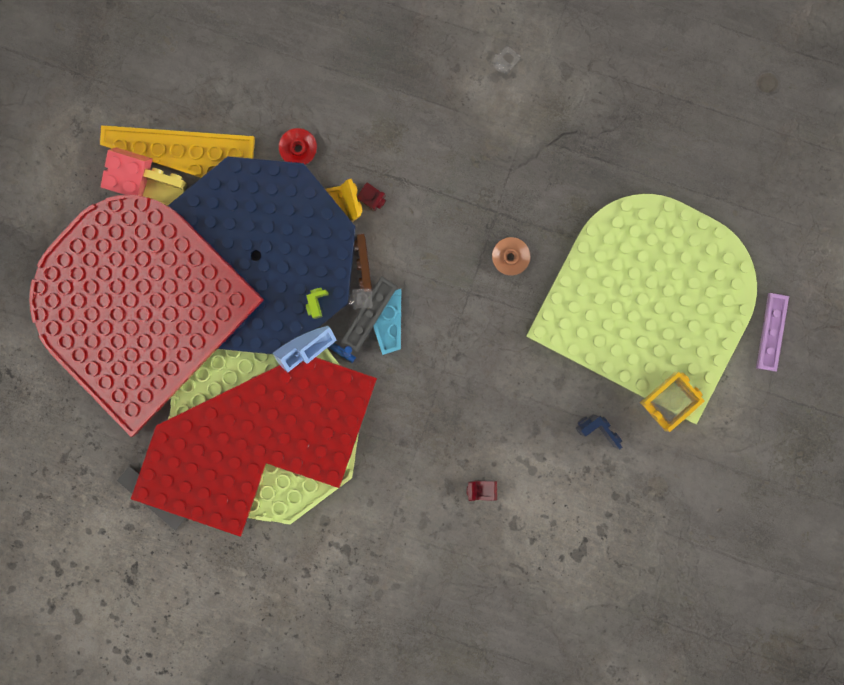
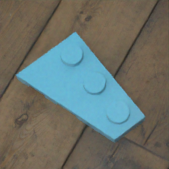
(389, 325)

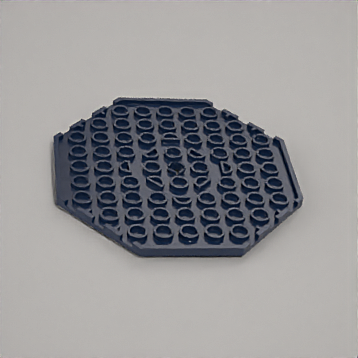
(296, 228)

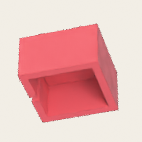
(125, 172)

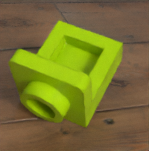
(313, 306)

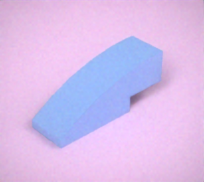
(304, 348)

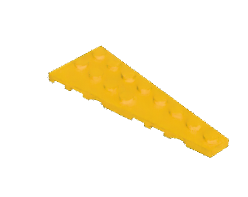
(179, 150)

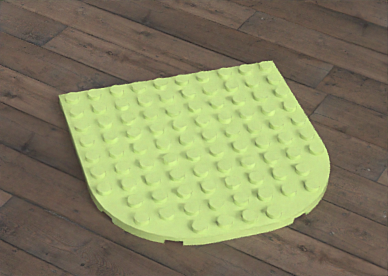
(650, 296)

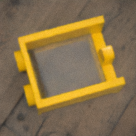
(673, 401)

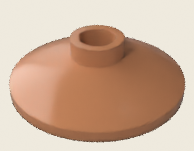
(511, 246)

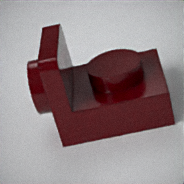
(371, 197)

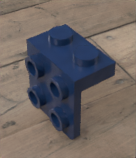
(588, 425)

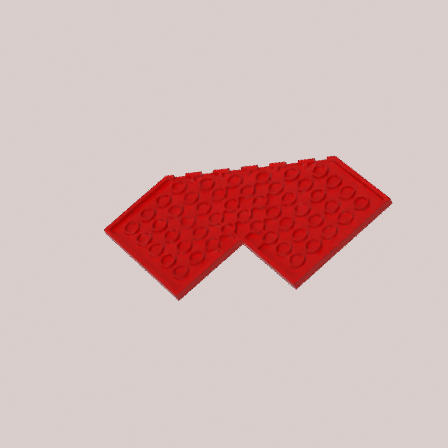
(215, 454)

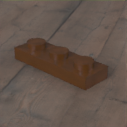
(363, 263)

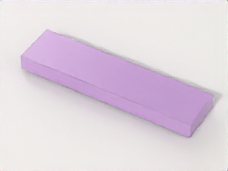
(772, 332)

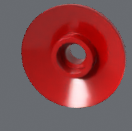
(294, 138)

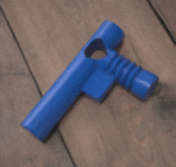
(345, 353)

